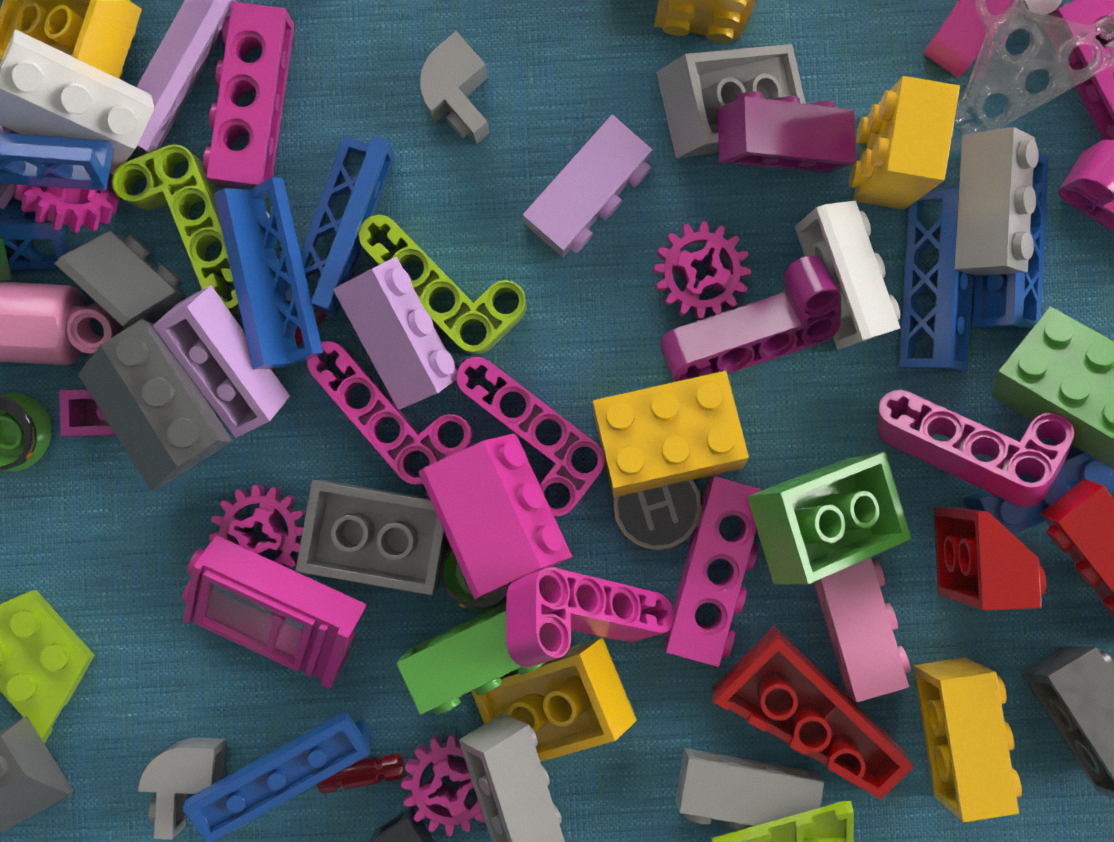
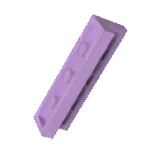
(180, 64)

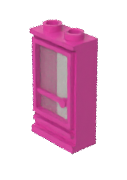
(271, 609)

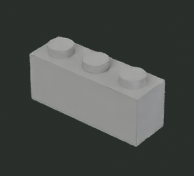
(996, 202)
(511, 782)
(743, 790)

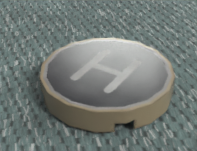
(659, 515)

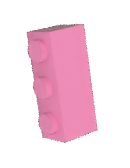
(863, 631)

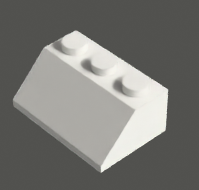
(64, 97)
(841, 239)

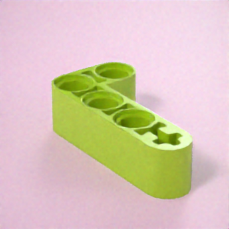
(180, 196)
(436, 281)

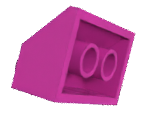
(494, 514)

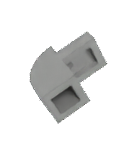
(447, 79)
(180, 771)

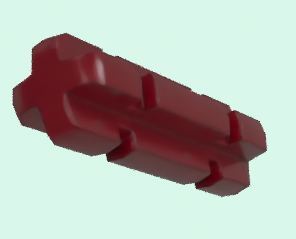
(365, 773)

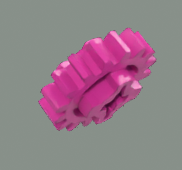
(69, 205)
(683, 264)
(266, 515)
(434, 792)

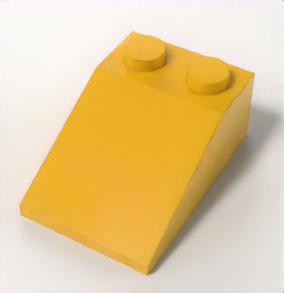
(85, 29)
(565, 701)

